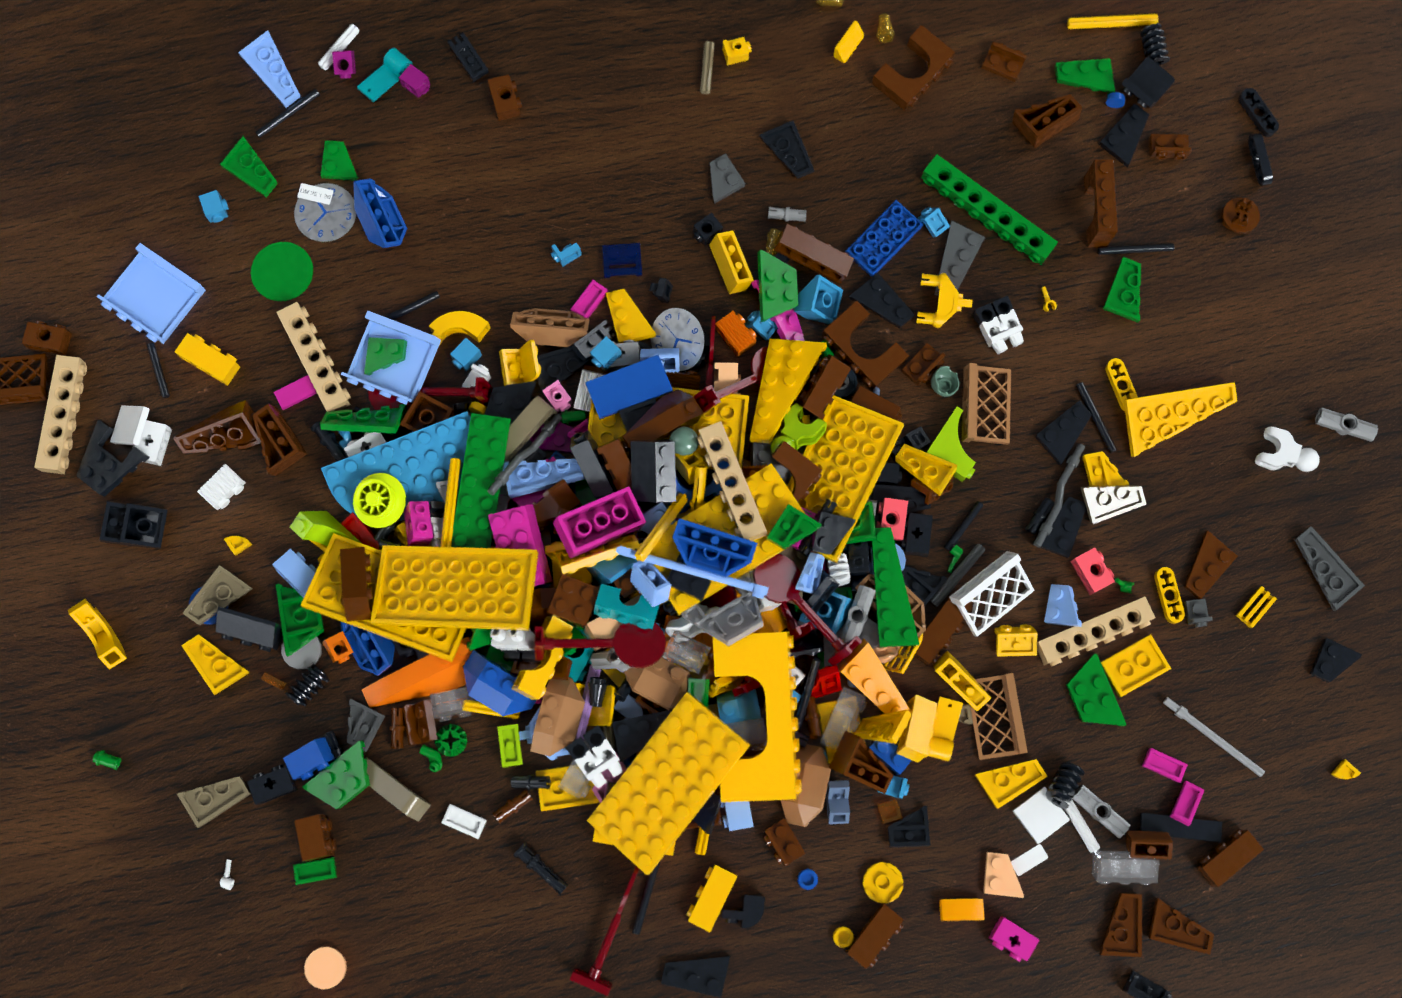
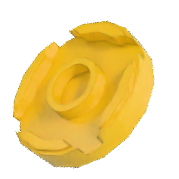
(883, 882)

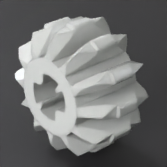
(839, 570)

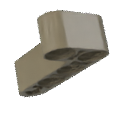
(527, 424)
(396, 792)

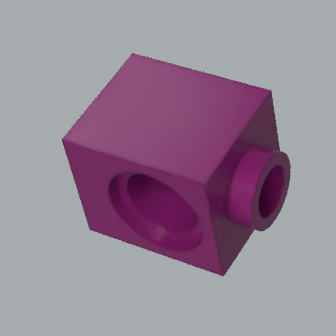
(338, 57)
(415, 81)

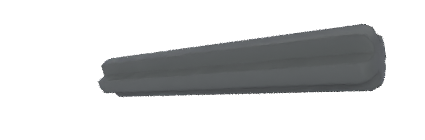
(957, 575)

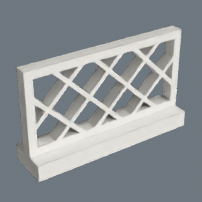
(986, 579)

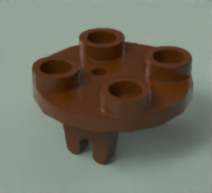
(1239, 223)

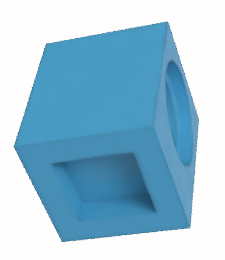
(605, 353)

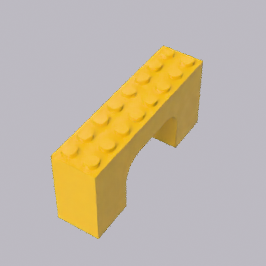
(775, 770)

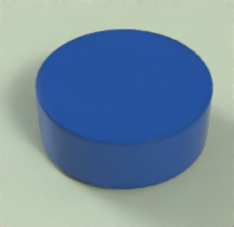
(1115, 100)
(807, 879)

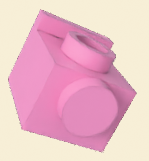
(552, 391)

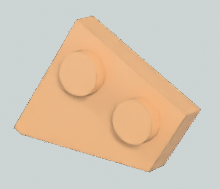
(1000, 876)

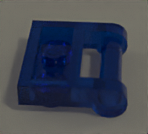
(619, 255)

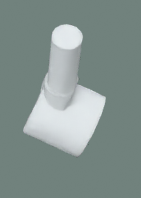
(225, 881)

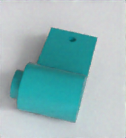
(386, 76)

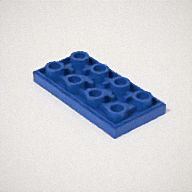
(884, 238)
(629, 386)

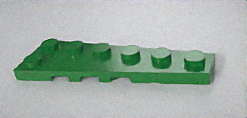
(893, 608)

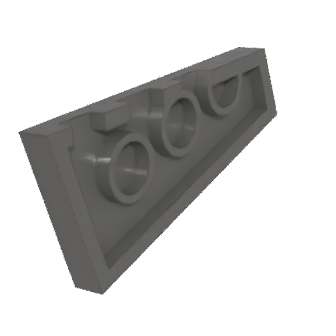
(959, 253)
(1329, 570)

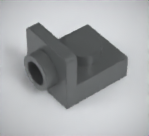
(1197, 613)

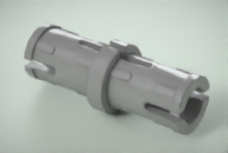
(787, 214)

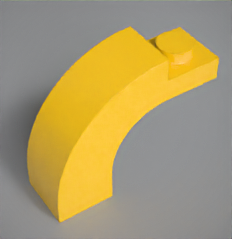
(460, 322)
(100, 633)

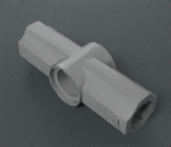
(1357, 427)
(861, 603)
(608, 660)
(1110, 820)

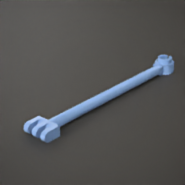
(758, 590)

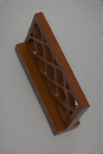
(23, 393)

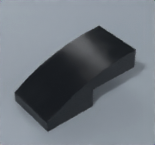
(916, 439)

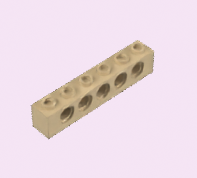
(290, 317)
(55, 406)
(716, 434)
(1140, 609)

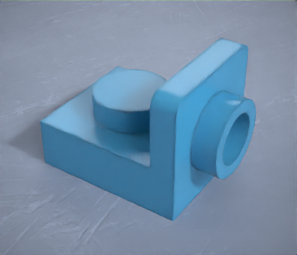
(934, 221)
(567, 255)
(764, 329)
(897, 787)

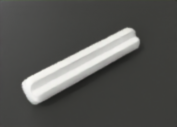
(342, 42)
(1082, 828)

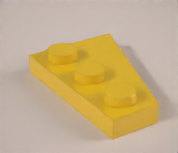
(213, 665)

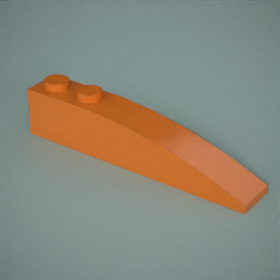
(420, 679)

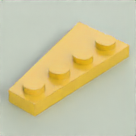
(596, 555)

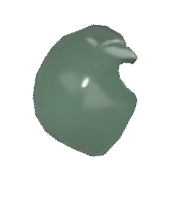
(945, 381)
(685, 440)

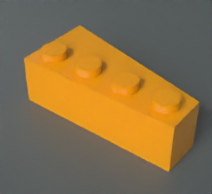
(871, 678)

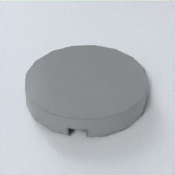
(304, 656)

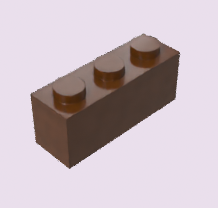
(1229, 857)
(875, 936)

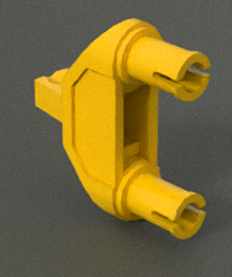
(948, 301)

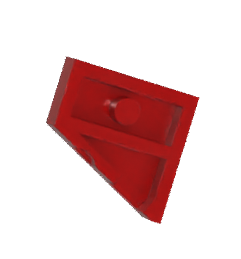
(826, 681)

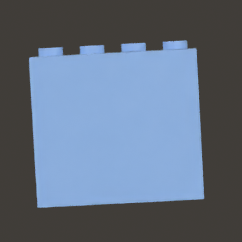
(152, 295)
(400, 379)

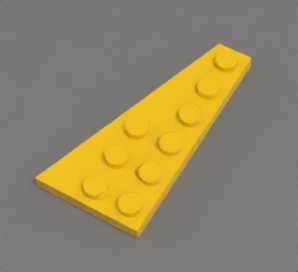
(783, 378)
(1166, 414)

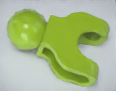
(797, 433)

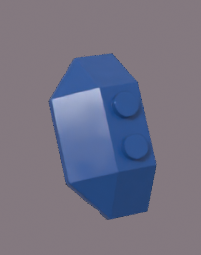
(378, 214)
(712, 549)
(370, 650)
(492, 686)

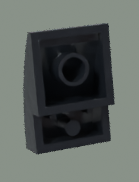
(133, 525)

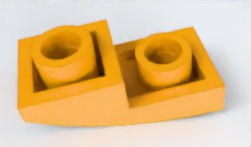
(961, 909)

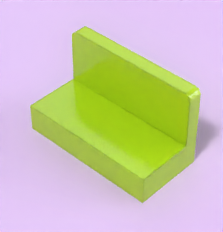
(510, 745)

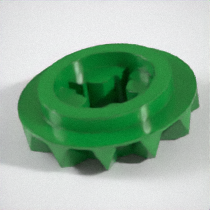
(458, 746)

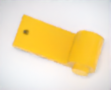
(945, 728)

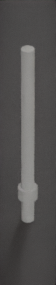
(1182, 713)

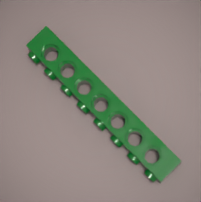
(999, 209)

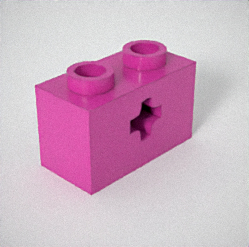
(418, 523)
(1025, 941)

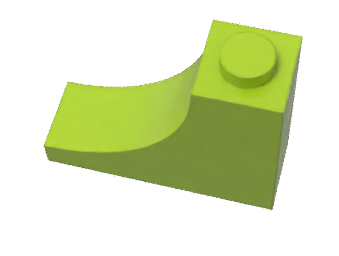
(949, 448)
(319, 527)

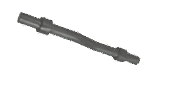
(503, 477)
(1046, 527)

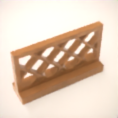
(971, 401)
(1014, 715)

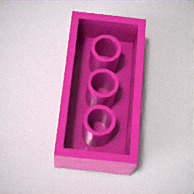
(599, 522)
(520, 530)

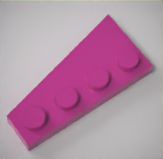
(787, 323)

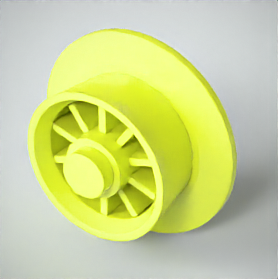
(379, 500)

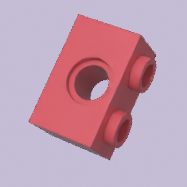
(899, 510)
(1093, 582)

